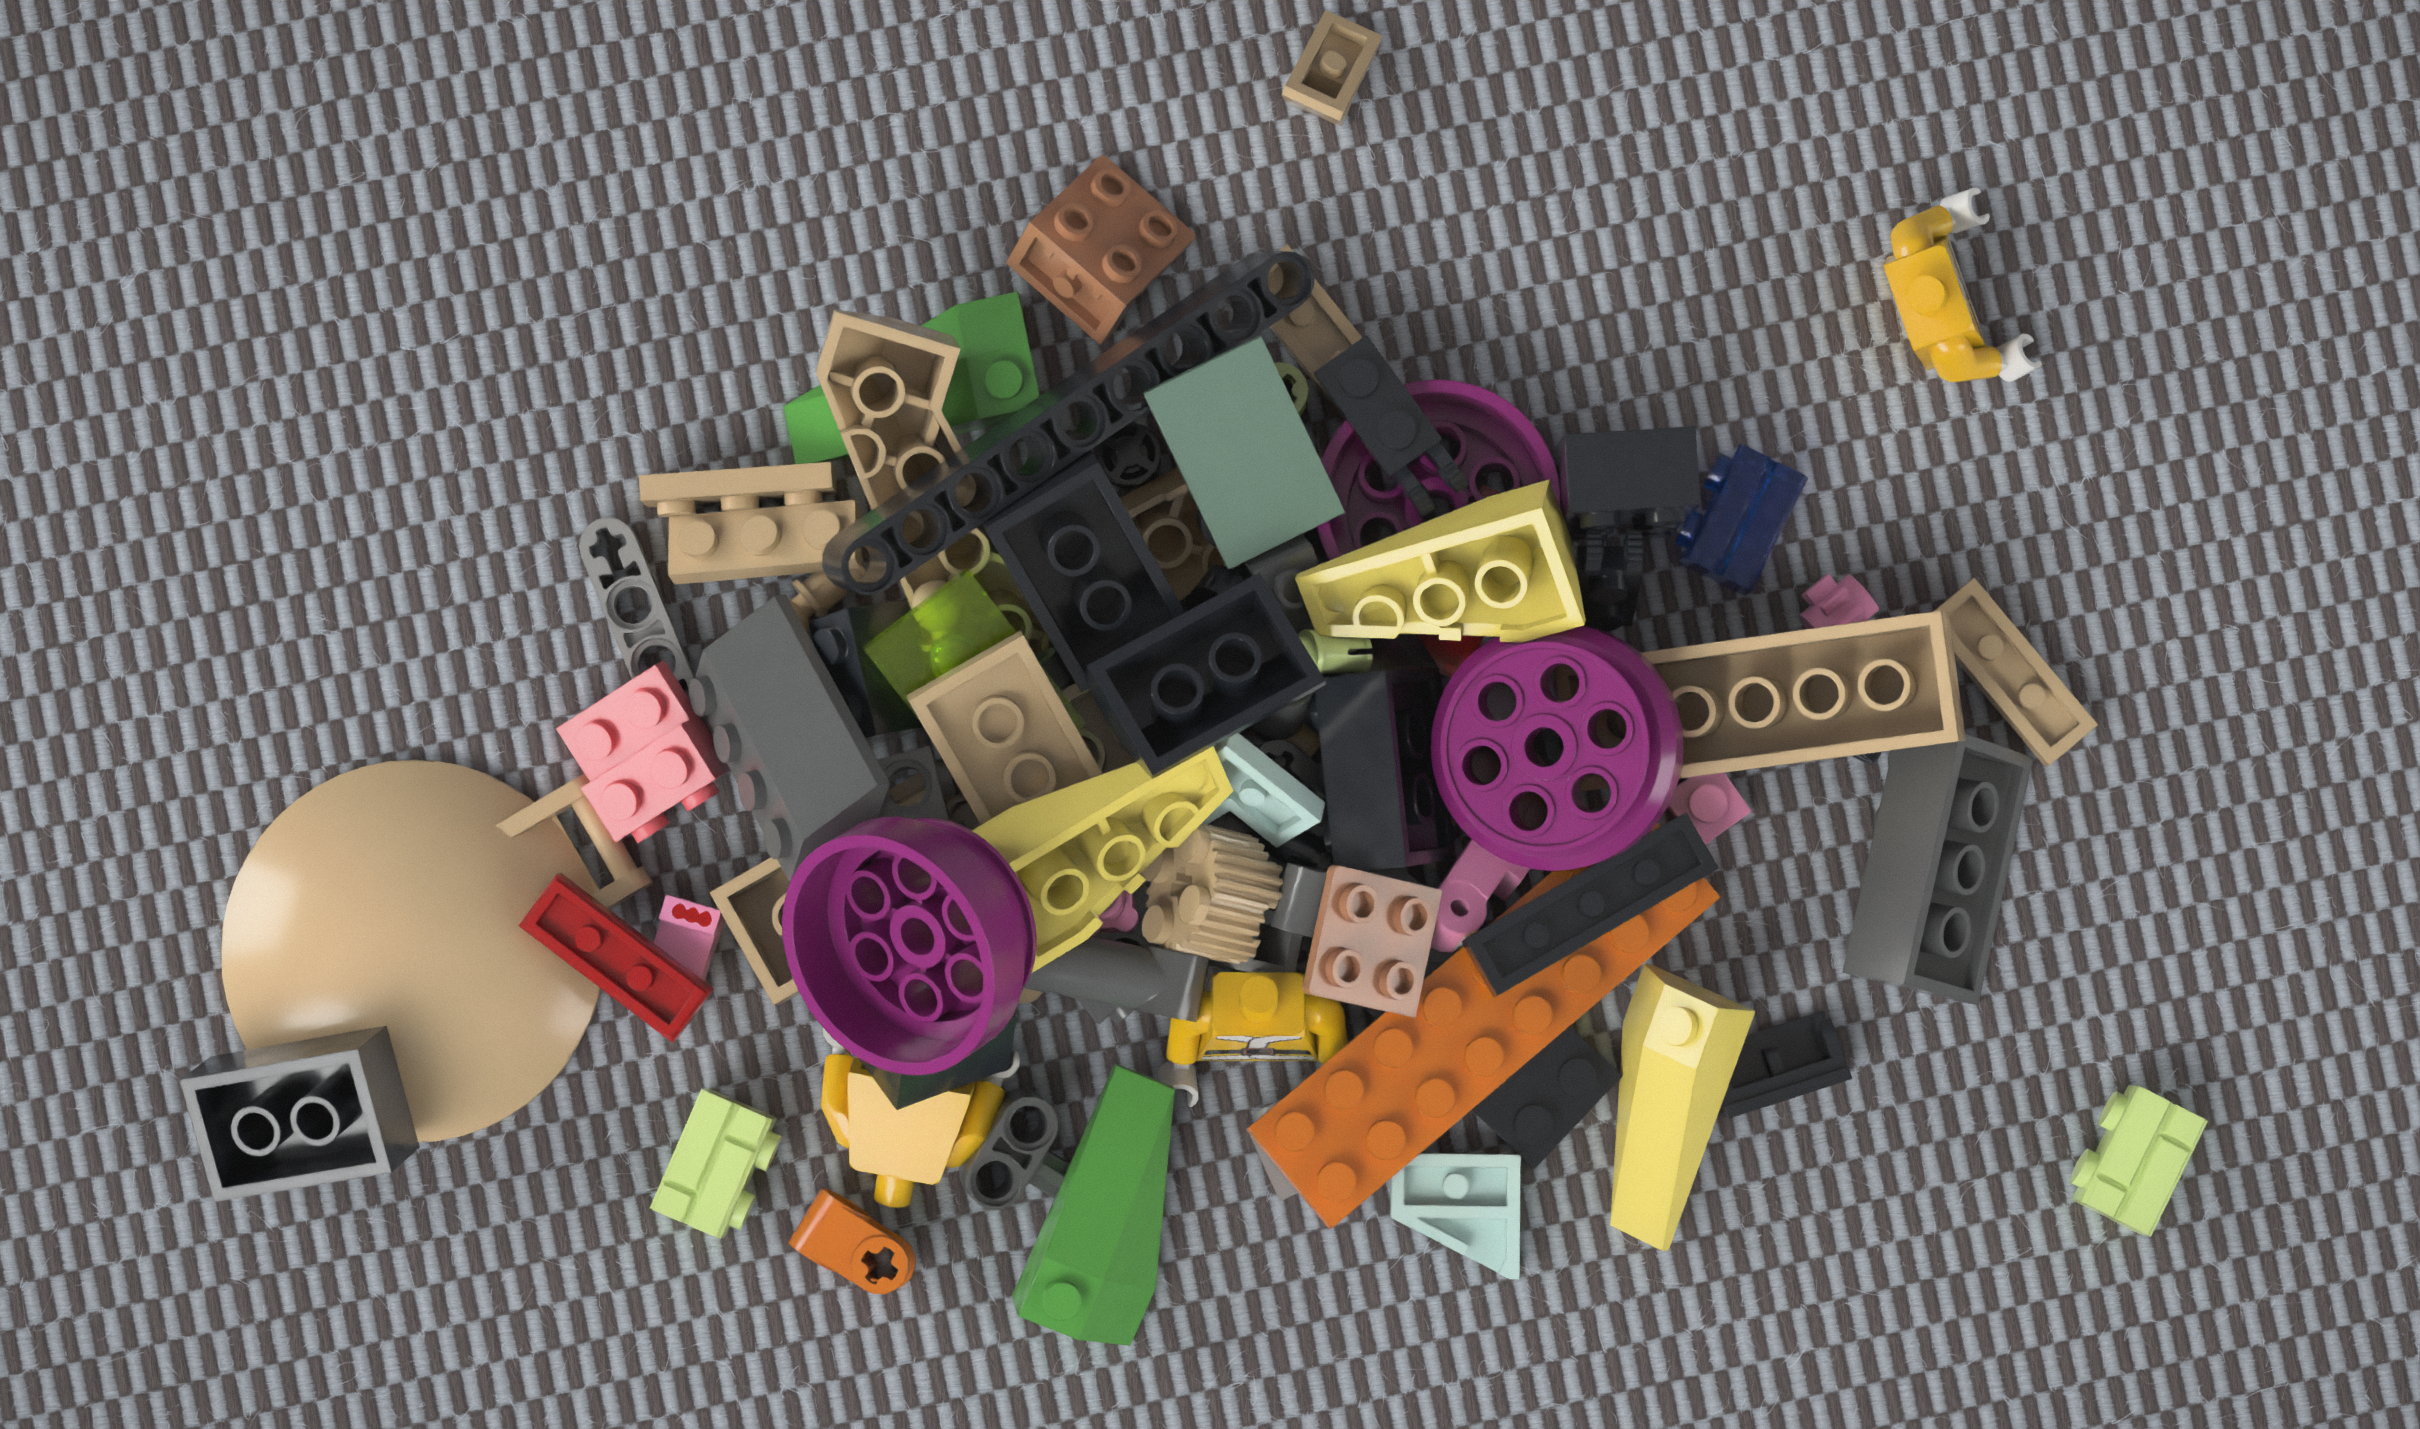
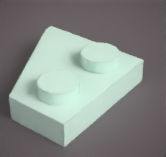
(1464, 1204)

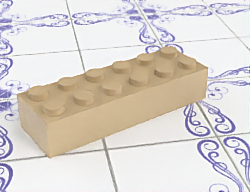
(1803, 695)

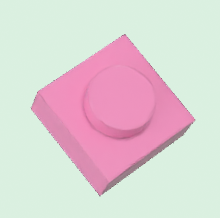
(1710, 804)

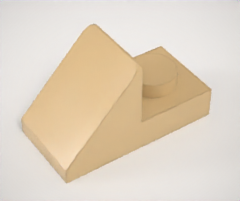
(1331, 68)

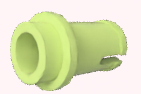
(1332, 652)

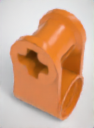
(844, 1236)

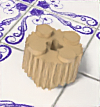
(1211, 895)

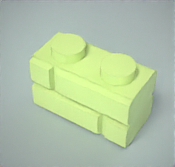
(2137, 1158)
(715, 1164)

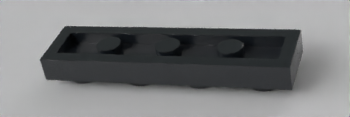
(1589, 905)

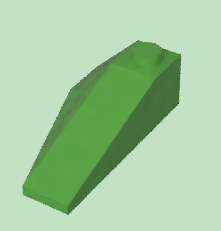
(987, 385)
(1103, 1232)

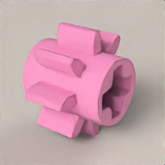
(1837, 603)

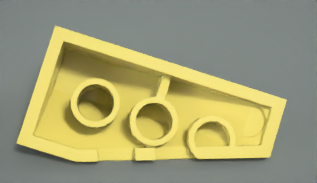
(1097, 838)

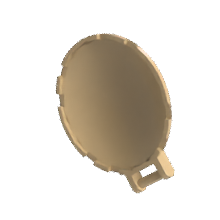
(403, 911)

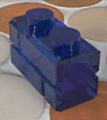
(1740, 519)

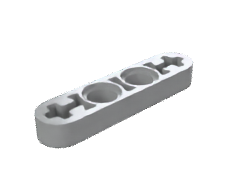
(658, 626)

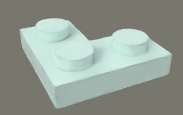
(1264, 793)

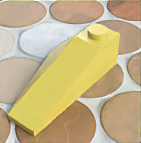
(1473, 572)
(1675, 1074)

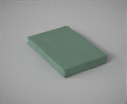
(1243, 452)

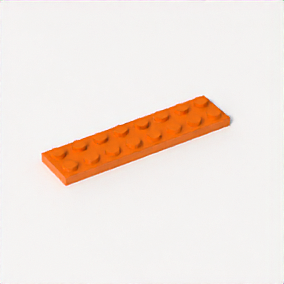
(1420, 1075)

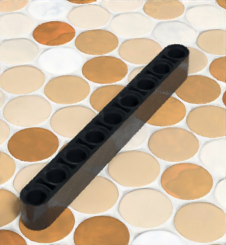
(1041, 428)

